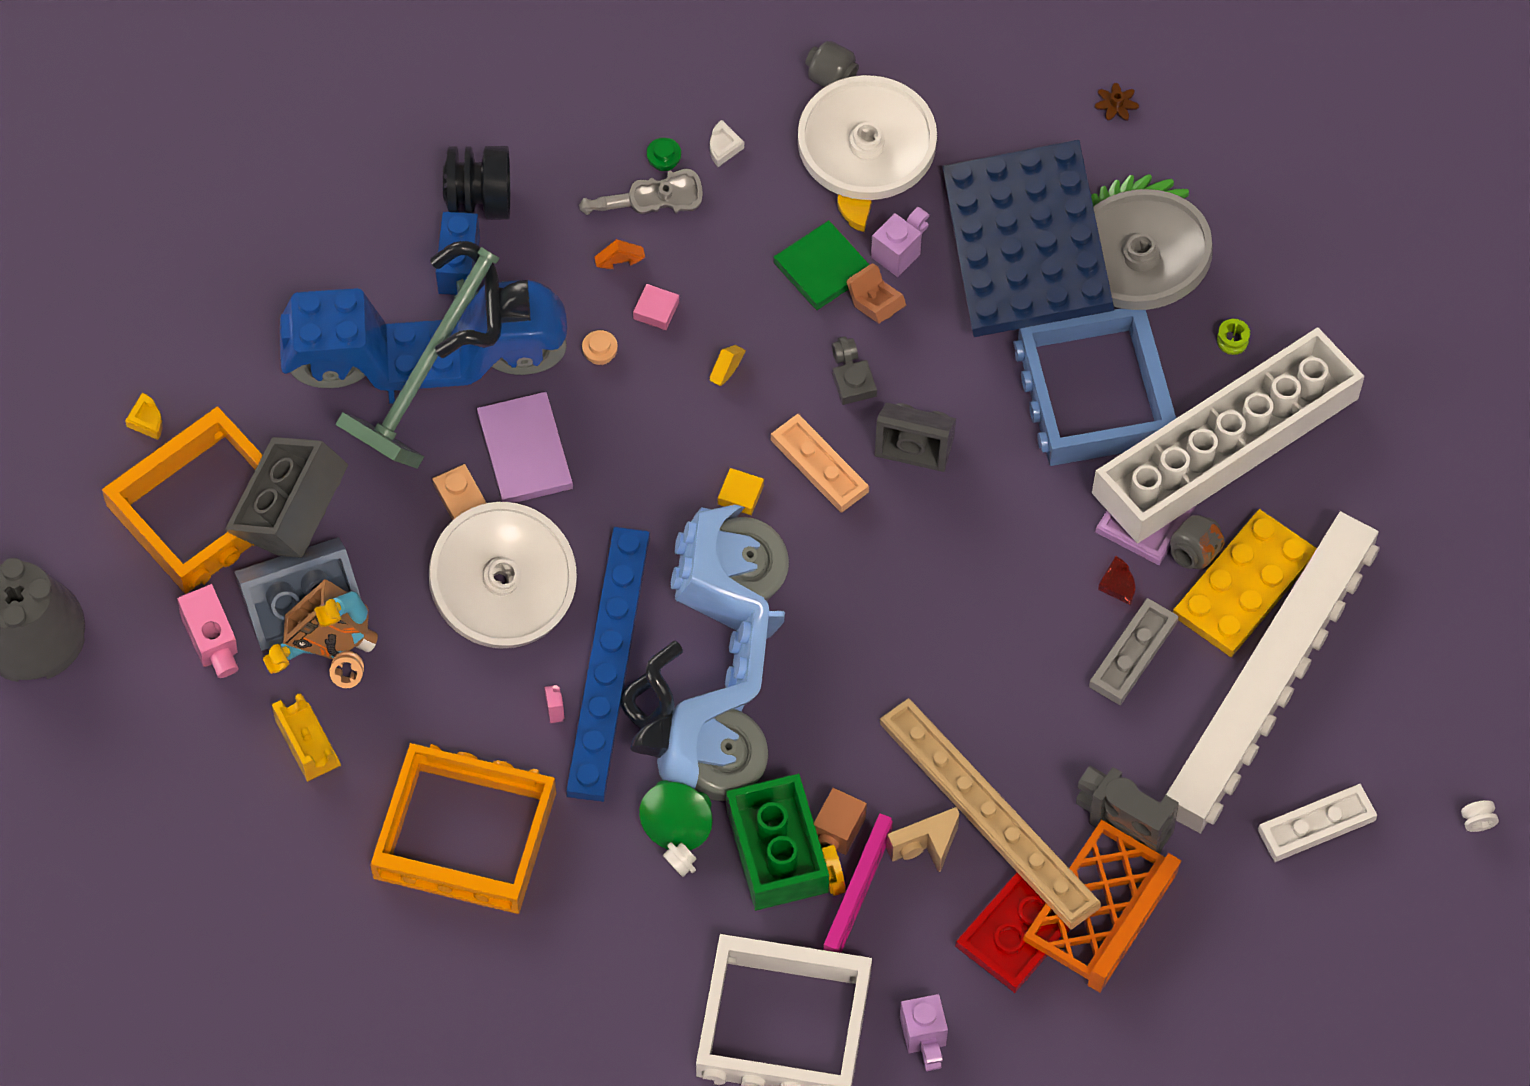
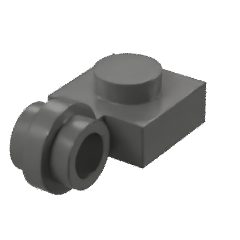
(852, 379)

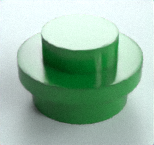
(664, 154)

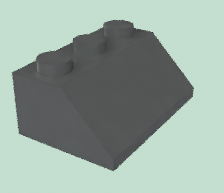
(287, 496)

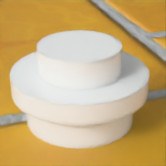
(680, 858)

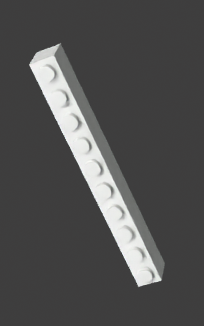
(1271, 670)

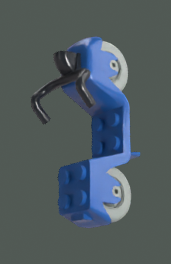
(341, 337)

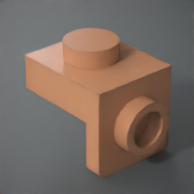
(873, 295)

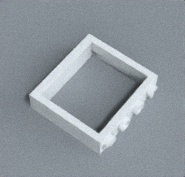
(789, 960)

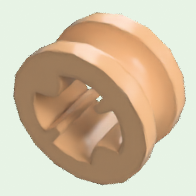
(356, 665)

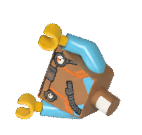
(323, 625)

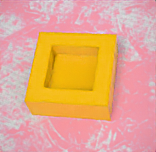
(741, 490)

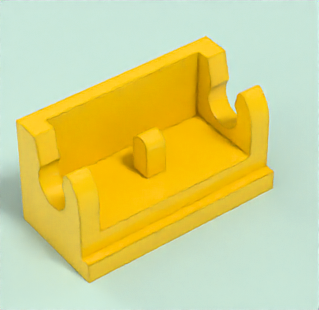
(305, 738)

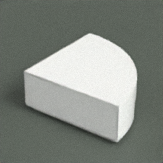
(724, 143)

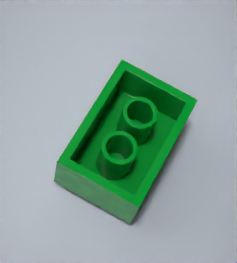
(777, 842)

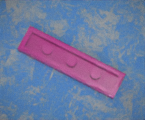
(859, 885)

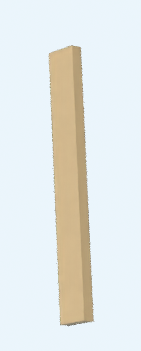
(990, 814)

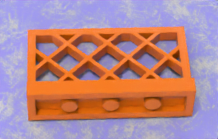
(1134, 913)

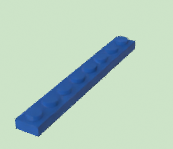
(608, 665)

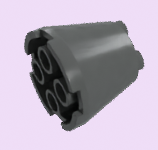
(38, 623)

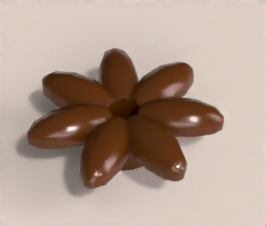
(1116, 102)

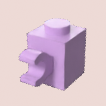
(899, 241)
(924, 1028)

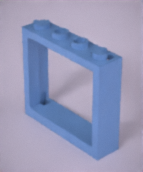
(1102, 442)

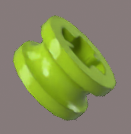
(1230, 346)

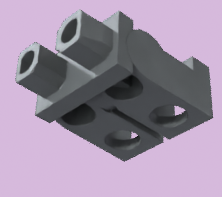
(1127, 808)

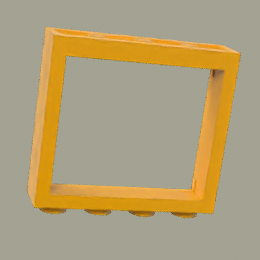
(159, 467)
(447, 881)

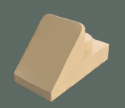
(931, 833)

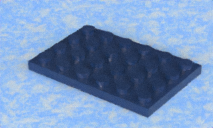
(1027, 238)

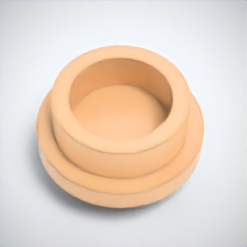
(599, 347)

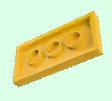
(1244, 583)

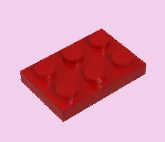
(999, 930)

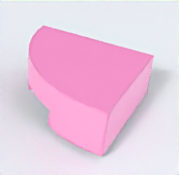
(554, 703)

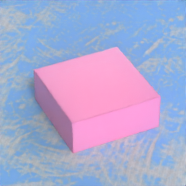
(656, 307)

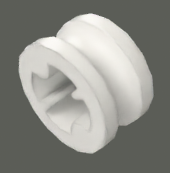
(1479, 816)

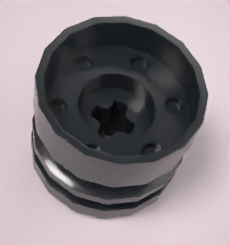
(478, 181)

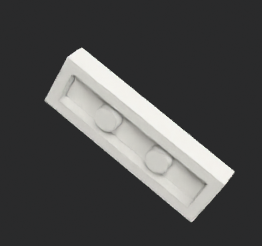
(1317, 822)

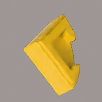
(854, 211)
(726, 364)
(145, 417)
(836, 877)

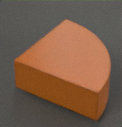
(619, 252)

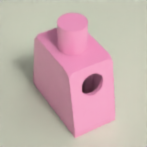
(207, 621)

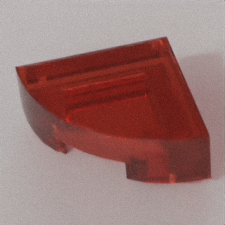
(1118, 581)

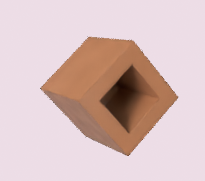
(840, 820)

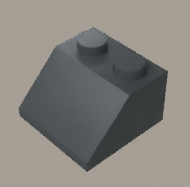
(914, 436)

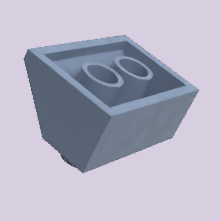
(282, 582)

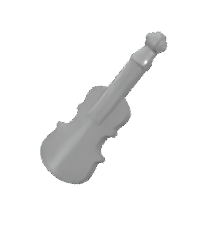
(678, 191)

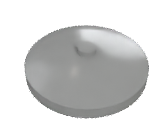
(1152, 247)

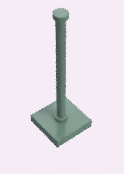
(382, 435)

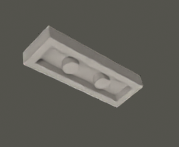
(1133, 651)

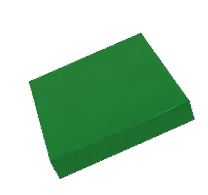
(820, 264)

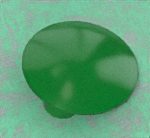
(676, 815)

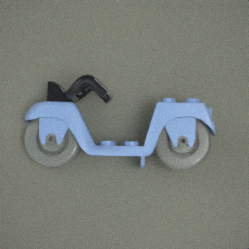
(729, 575)

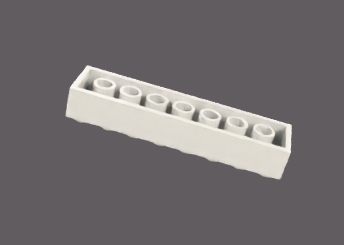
(1227, 435)

